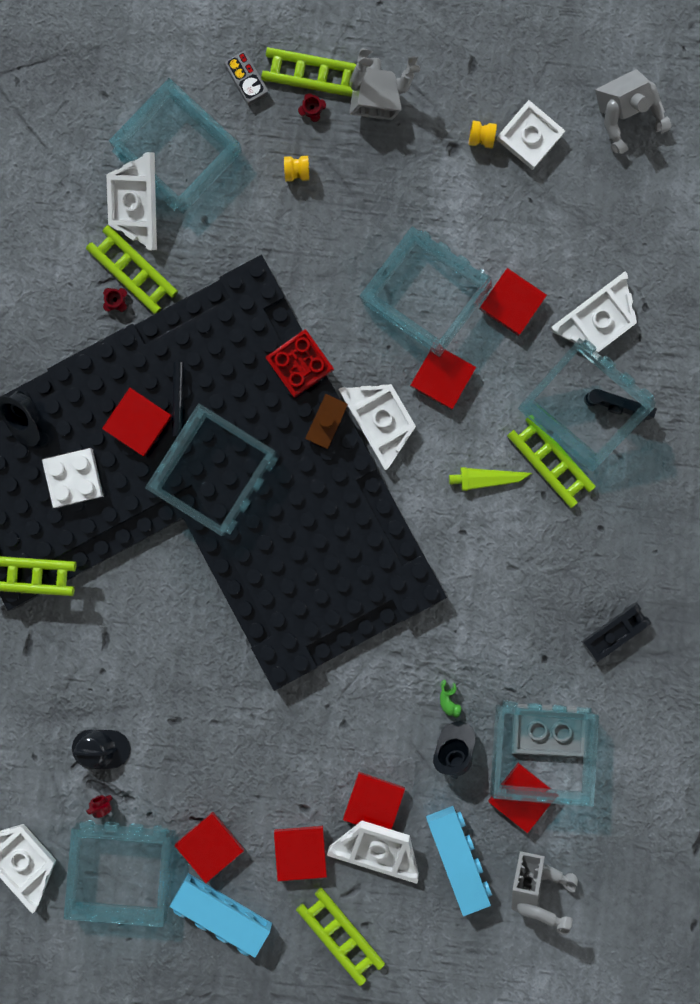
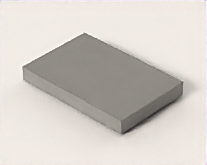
(547, 735)

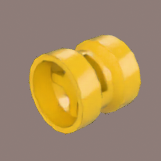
(482, 134)
(296, 168)

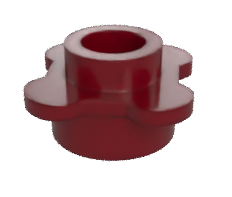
(312, 100)
(110, 294)
(100, 806)

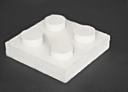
(530, 135)
(72, 478)

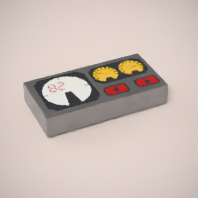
(246, 78)

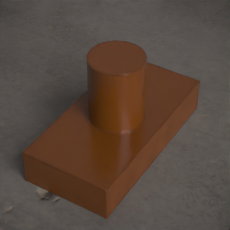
(326, 421)

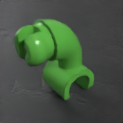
(447, 705)

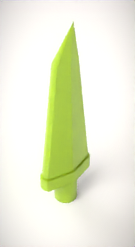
(481, 478)

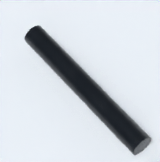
(177, 398)

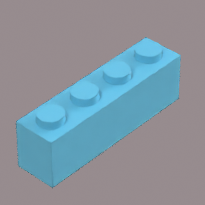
(458, 861)
(221, 916)

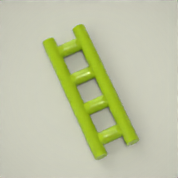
(303, 59)
(131, 255)
(551, 476)
(37, 567)
(325, 933)

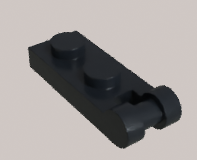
(615, 403)
(616, 632)

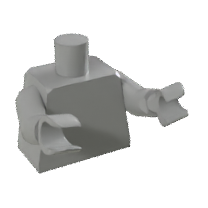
(377, 90)
(625, 98)
(527, 890)

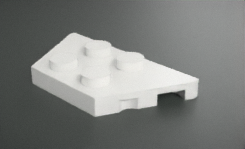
(133, 200)
(601, 316)
(380, 418)
(377, 850)
(24, 865)

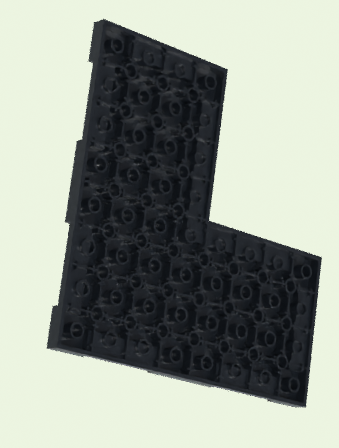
(315, 552)

